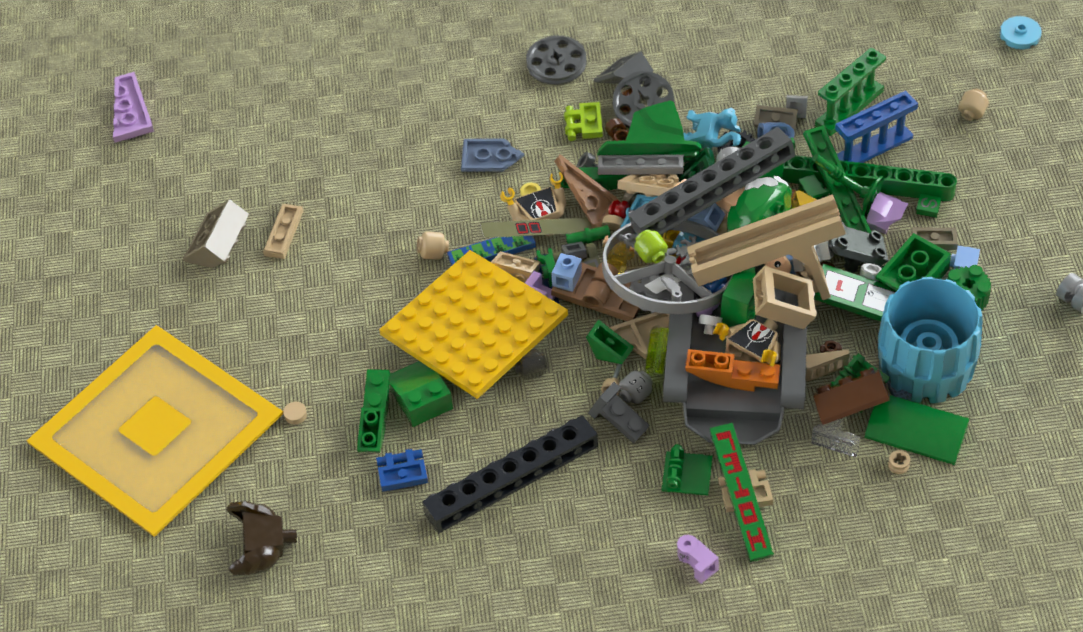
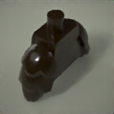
(261, 537)

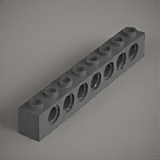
(713, 183)

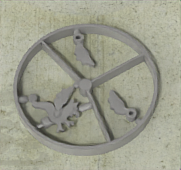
(668, 266)

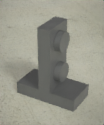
(619, 414)

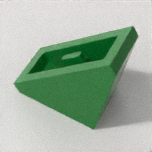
(608, 344)

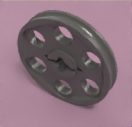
(563, 55)
(647, 93)

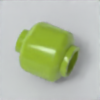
(651, 246)

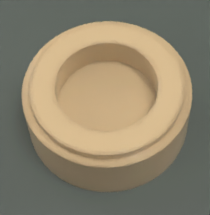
(614, 222)
(295, 413)

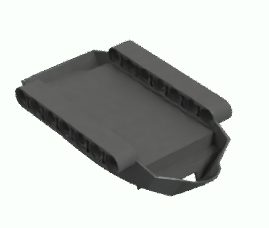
(710, 405)

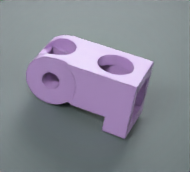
(698, 556)

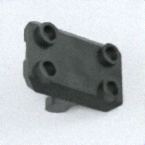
(859, 247)

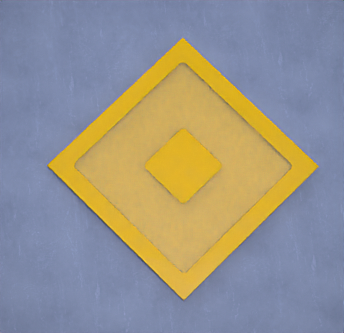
(155, 429)

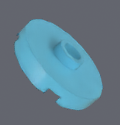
(1020, 32)

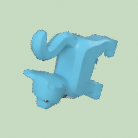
(708, 126)

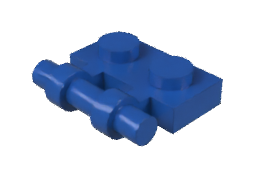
(403, 474)

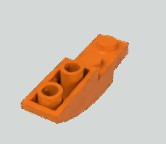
(731, 373)

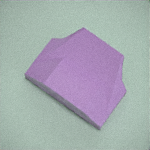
(885, 212)

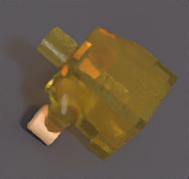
(619, 255)

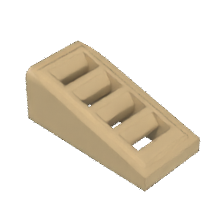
(825, 363)

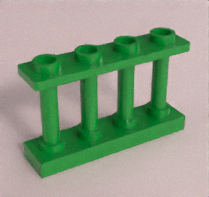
(861, 91)

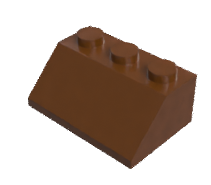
(851, 395)

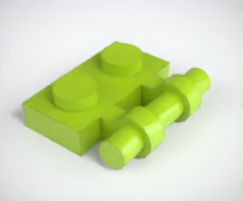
(590, 121)

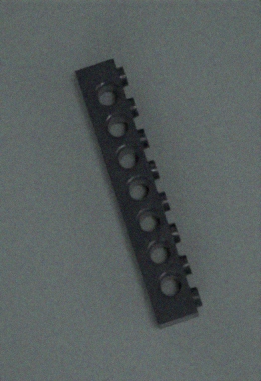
(523, 473)

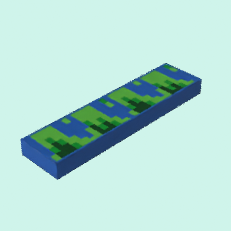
(490, 248)

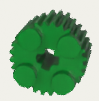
(974, 281)

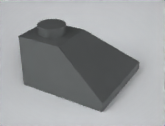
(623, 67)

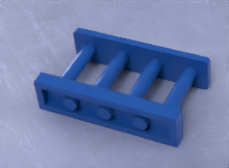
(873, 118)

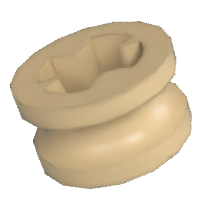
(899, 455)

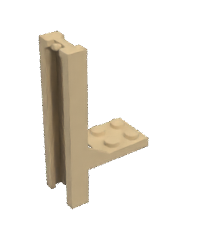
(798, 242)

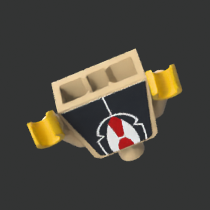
(539, 205)
(751, 341)

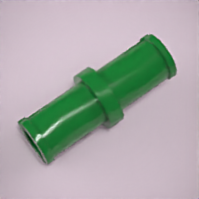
(588, 235)

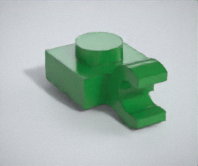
(549, 263)

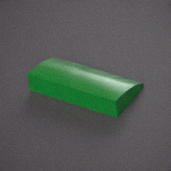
(918, 429)

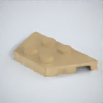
(638, 330)

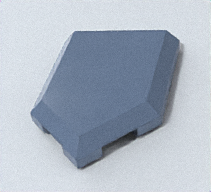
(488, 155)

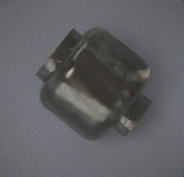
(531, 365)

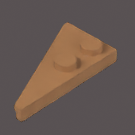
(589, 194)

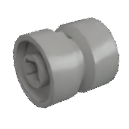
(1072, 291)

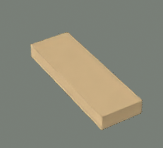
(283, 231)

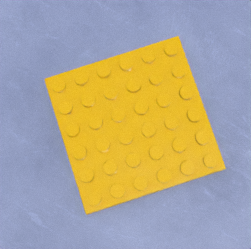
(473, 323)

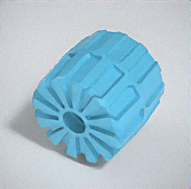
(930, 339)

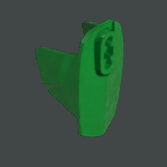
(654, 132)

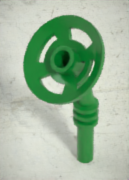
(867, 193)

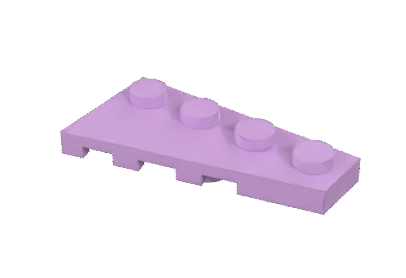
(130, 110)

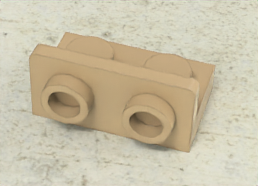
(516, 265)

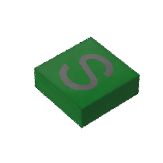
(928, 205)

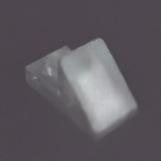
(833, 438)

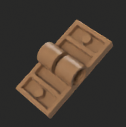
(596, 294)

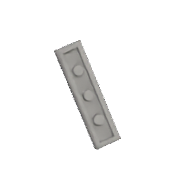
(640, 164)

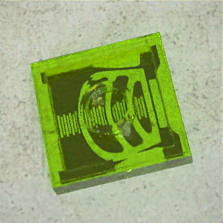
(656, 351)

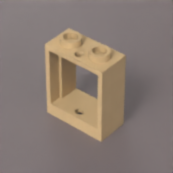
(768, 307)

